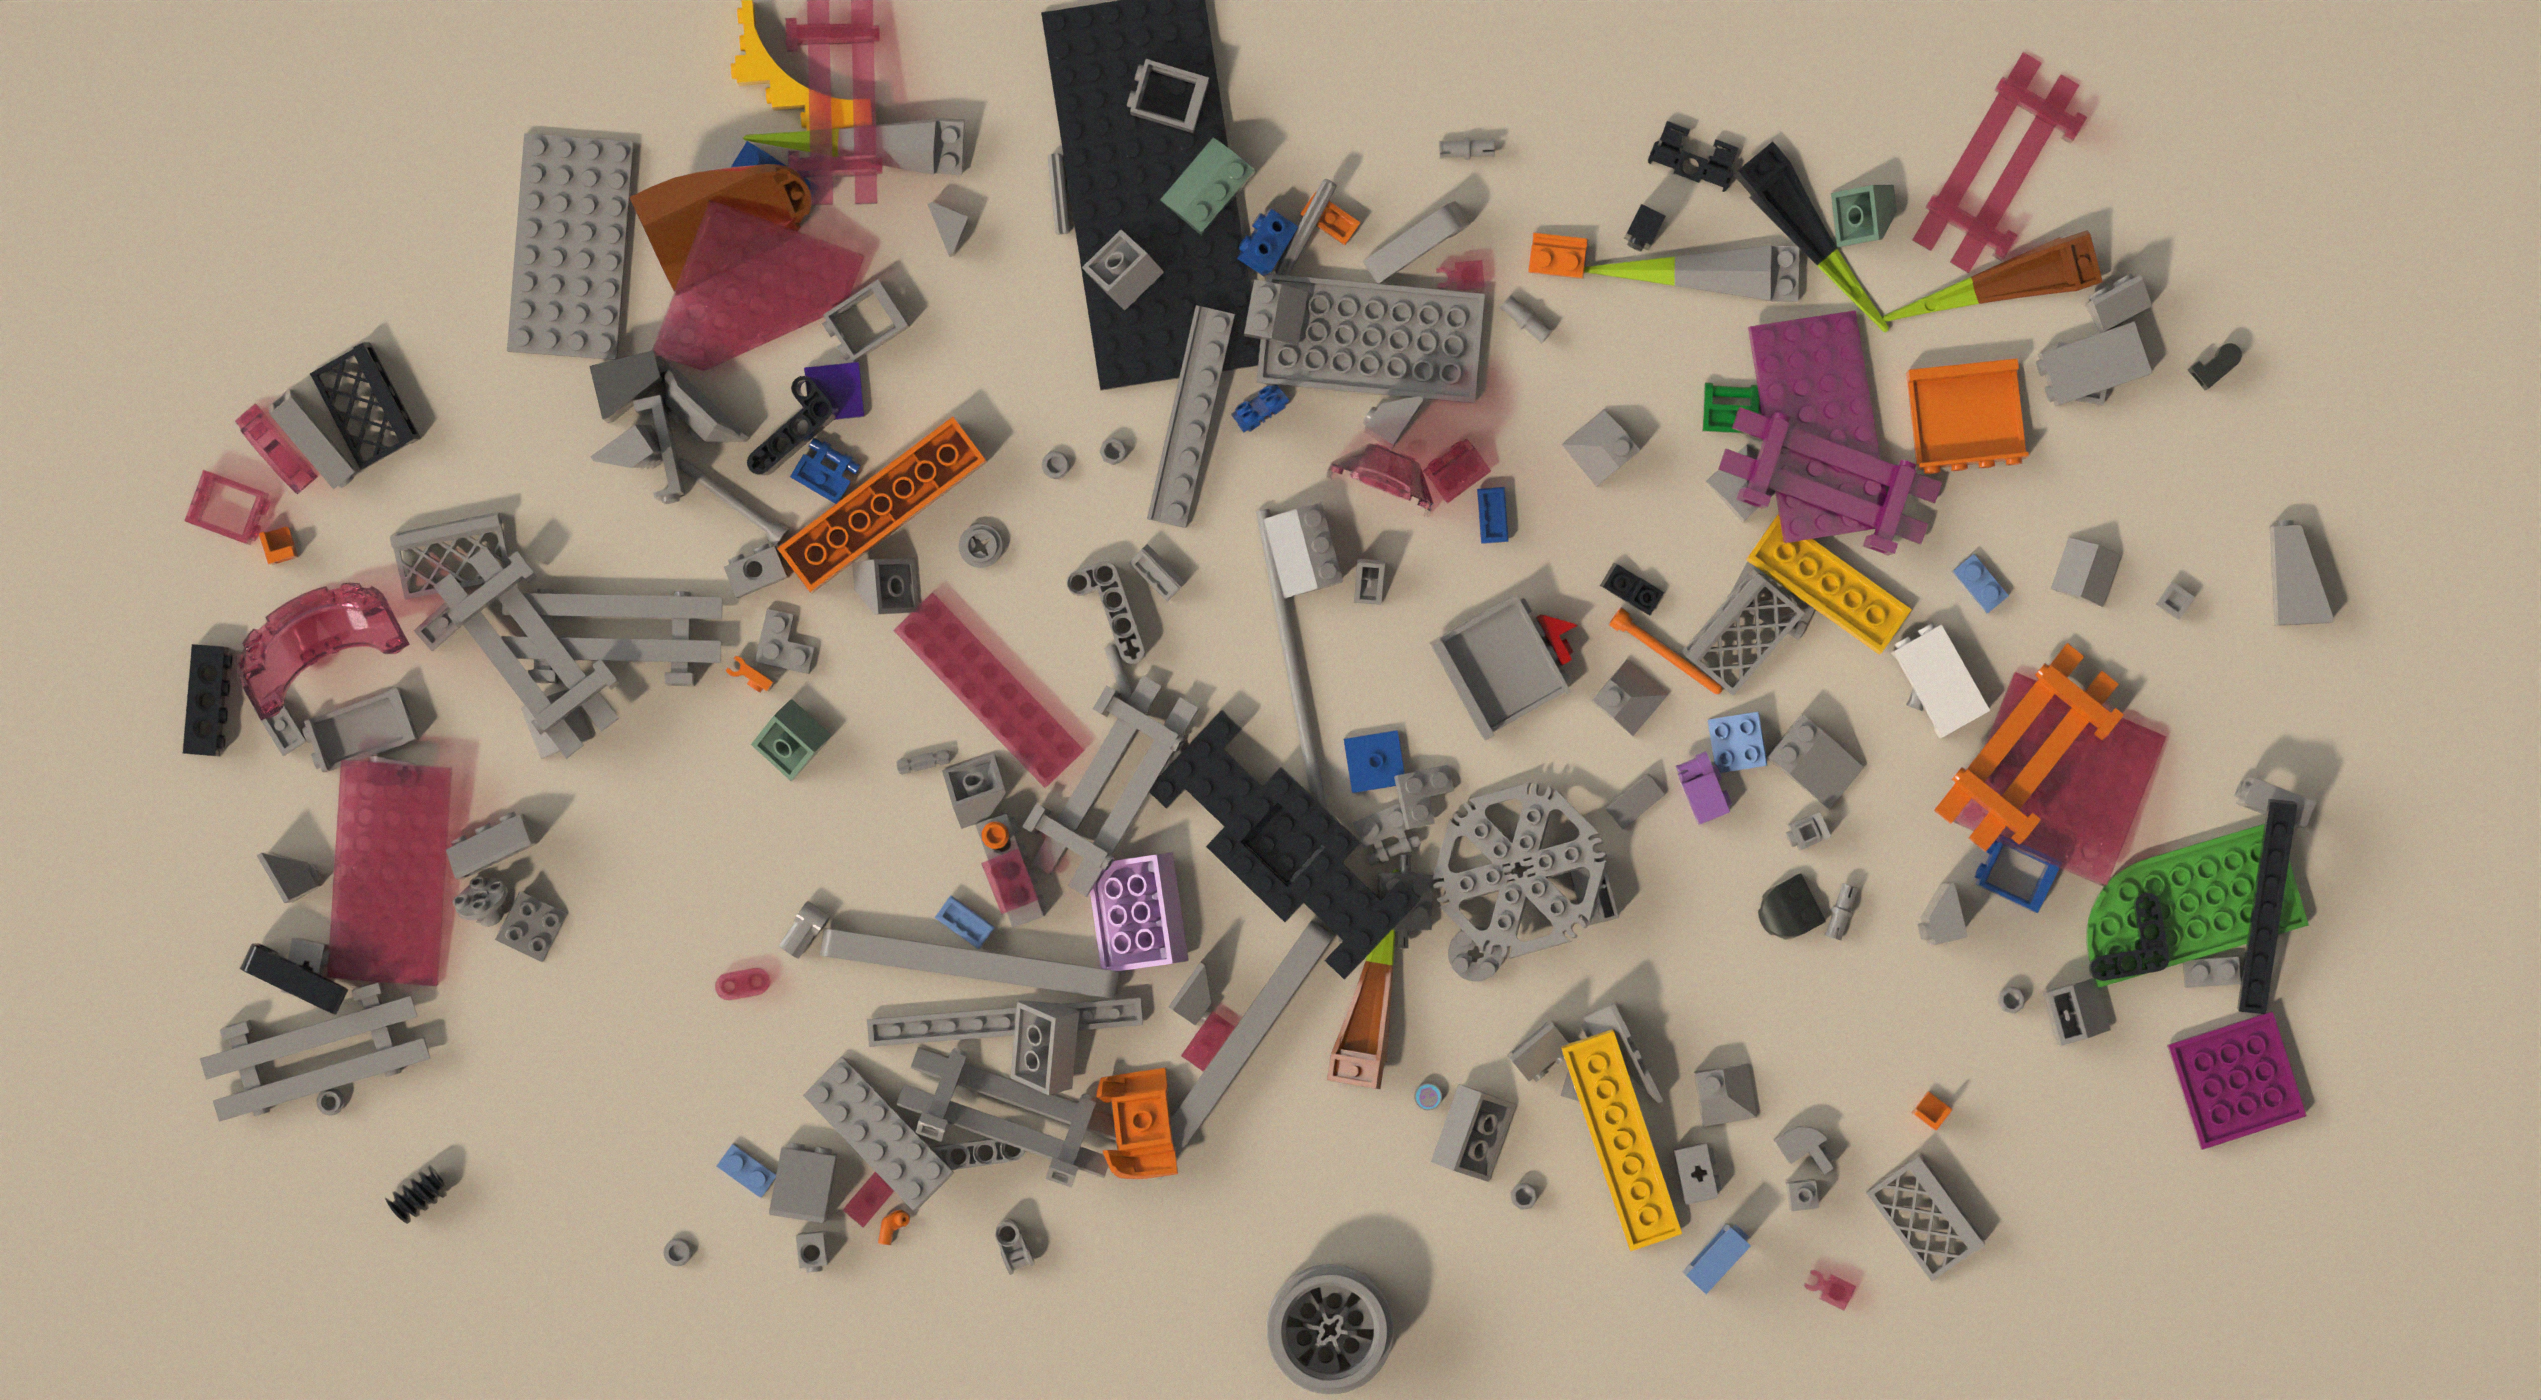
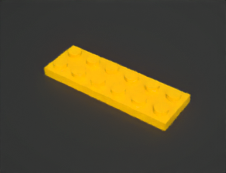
(1830, 587)

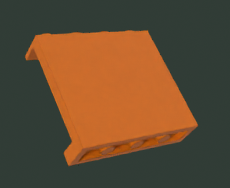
(1966, 415)

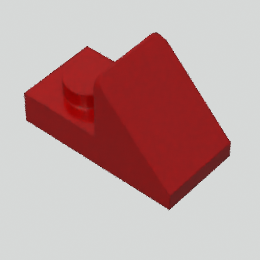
(1553, 629)

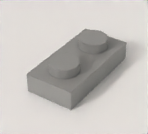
(437, 628)
(284, 731)
(2212, 972)

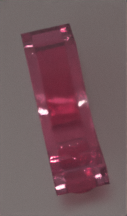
(275, 449)

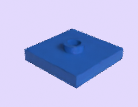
(1373, 760)

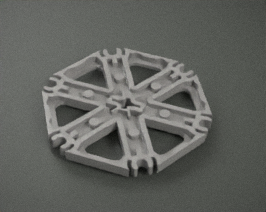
(1537, 888)

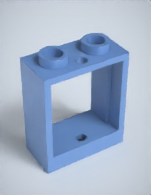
(1717, 1257)

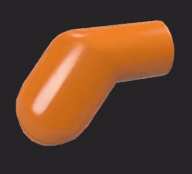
(891, 1223)

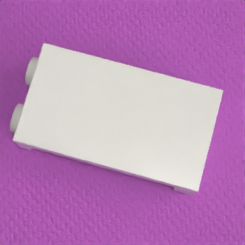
(1940, 679)

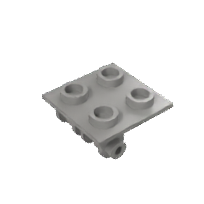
(531, 926)

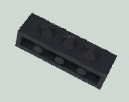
(201, 658)

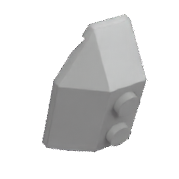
(697, 411)

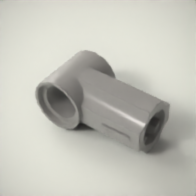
(807, 925)

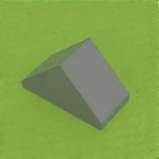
(950, 226)
(1369, 581)

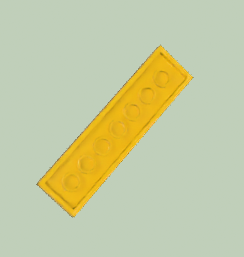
(1621, 1140)

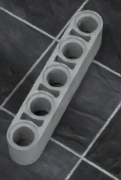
(972, 1156)

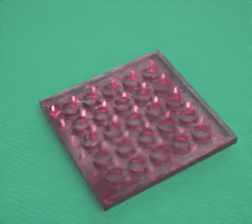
(2084, 798)

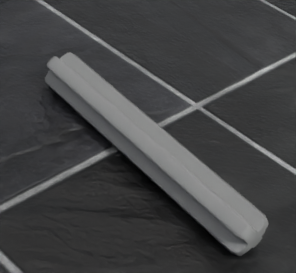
(1306, 227)

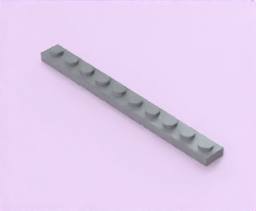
(993, 1022)

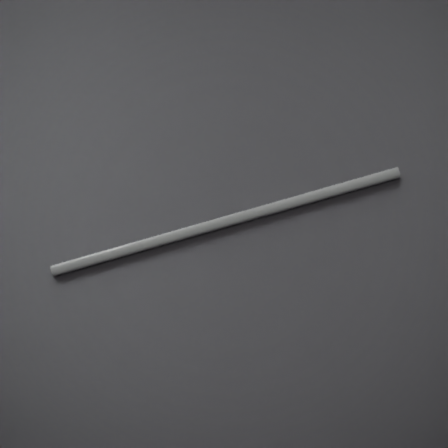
(1293, 671)

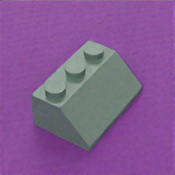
(1208, 186)

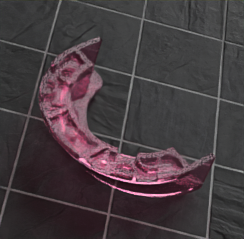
(309, 630)

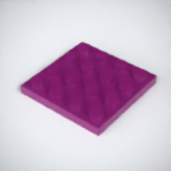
(2236, 1080)

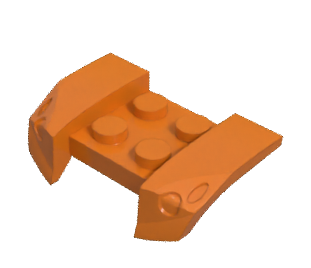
(1140, 1124)

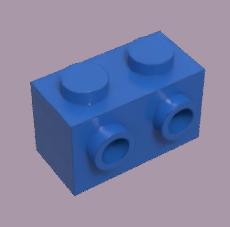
(1266, 242)

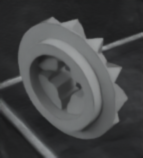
(967, 545)

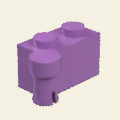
(1703, 789)

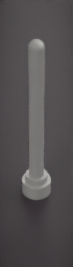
(774, 531)

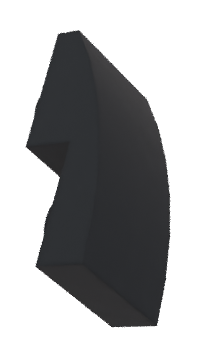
(1631, 589)

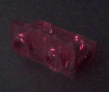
(1456, 470)

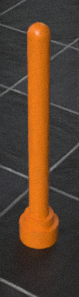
(1623, 622)

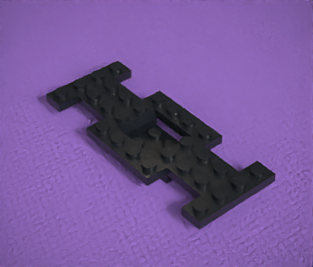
(1291, 837)

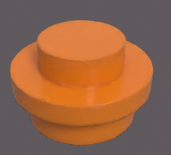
(995, 835)

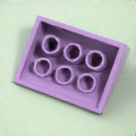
(1139, 914)

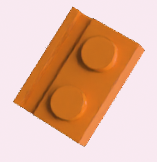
(1558, 255)

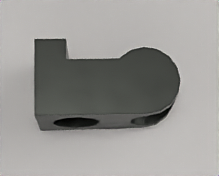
(2225, 360)

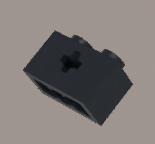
(1644, 228)

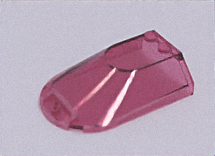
(1387, 472)

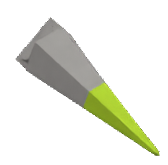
(916, 145)
(1754, 273)

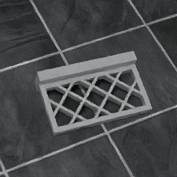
(439, 534)
(1722, 622)
(1944, 1201)

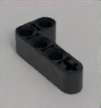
(790, 429)
(292, 978)

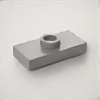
(1157, 572)

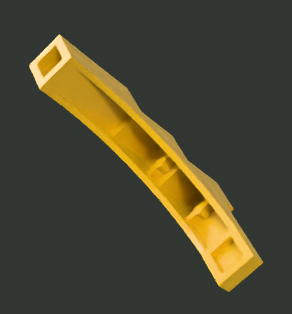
(784, 92)

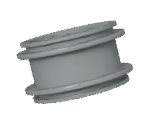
(1326, 1376)

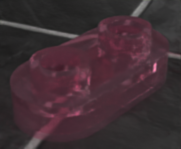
(743, 984)

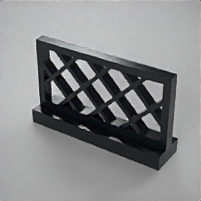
(385, 394)

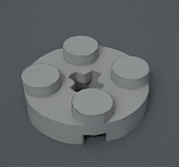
(1463, 964)

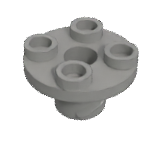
(482, 901)

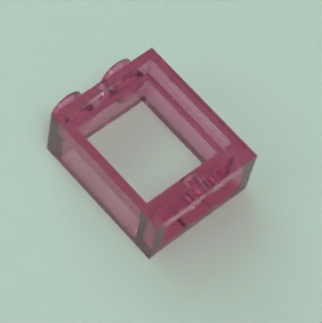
(202, 496)

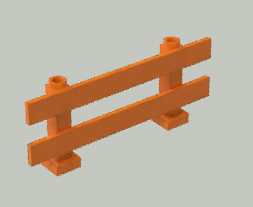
(2004, 809)

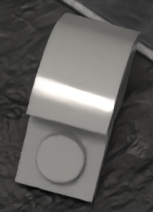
(1804, 1140)

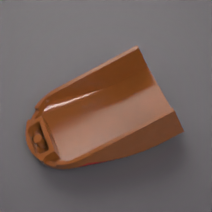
(676, 206)

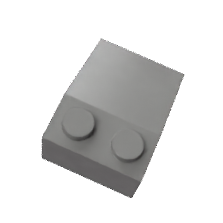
(1815, 761)

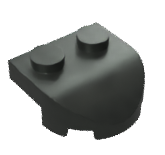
(1790, 909)

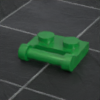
(1720, 416)

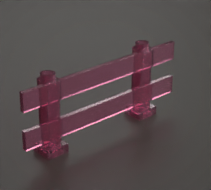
(821, 165)
(1981, 229)

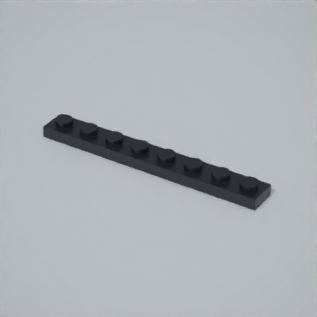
(2267, 906)

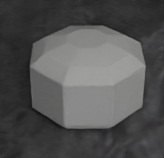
(1113, 451)
(2011, 999)
(1523, 1196)

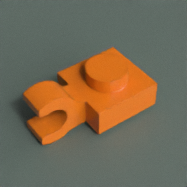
(757, 680)

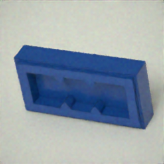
(1492, 515)

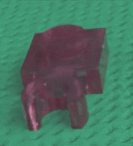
(1466, 275)
(1834, 1290)

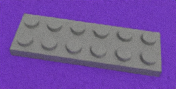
(878, 1134)

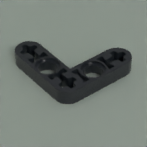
(2147, 946)

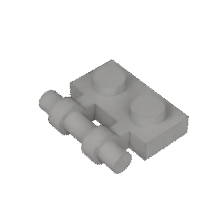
(1382, 826)

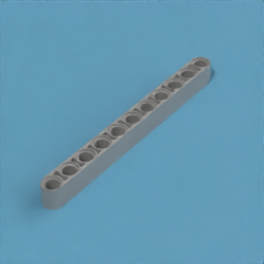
(969, 963)
(1247, 1034)

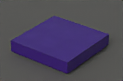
(843, 385)

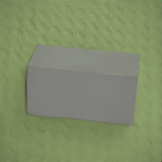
(1605, 906)

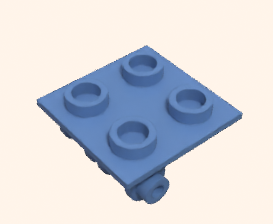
(1737, 742)

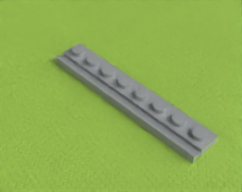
(1190, 416)

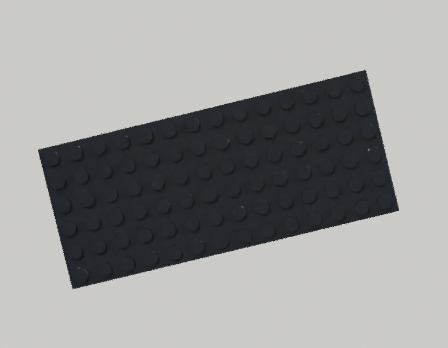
(1126, 164)

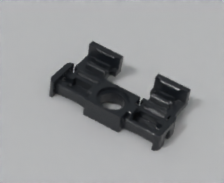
(1669, 155)

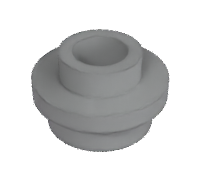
(322, 1105)

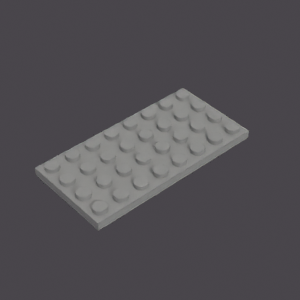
(570, 246)
(1380, 341)

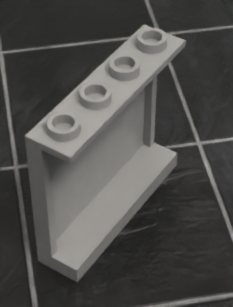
(1500, 665)

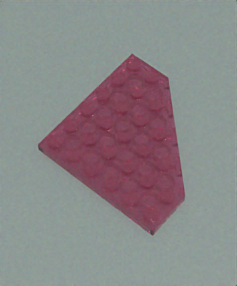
(749, 286)

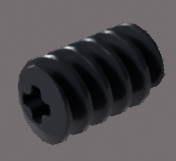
(417, 1195)

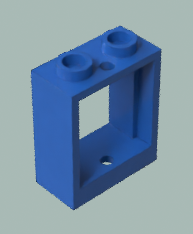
(2039, 892)

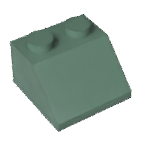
(791, 739)

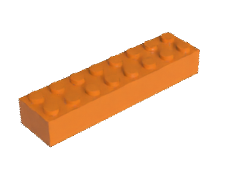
(882, 505)

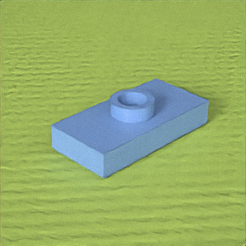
(964, 922)

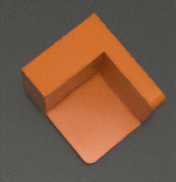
(278, 545)
(1931, 1111)

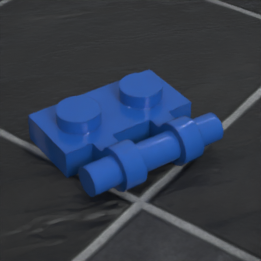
(819, 477)

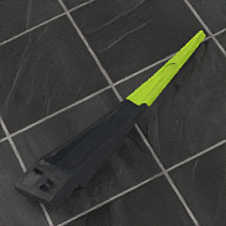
(1781, 196)

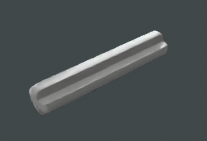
(1058, 194)

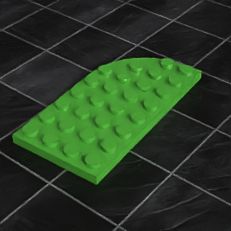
(2202, 899)

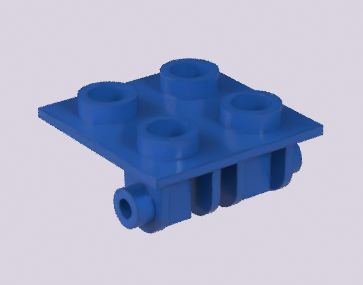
(1250, 412)

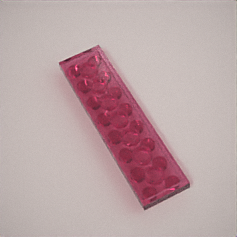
(989, 690)

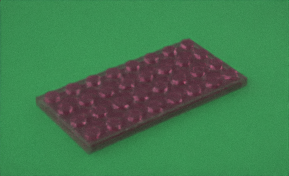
(389, 872)

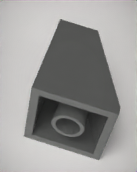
(626, 380)

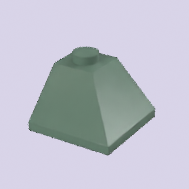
(1863, 213)

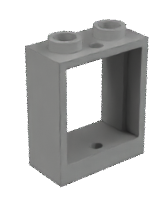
(1196, 102)
(833, 329)
(2255, 794)

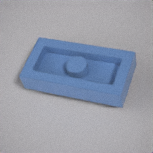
(1980, 583)
(746, 1170)

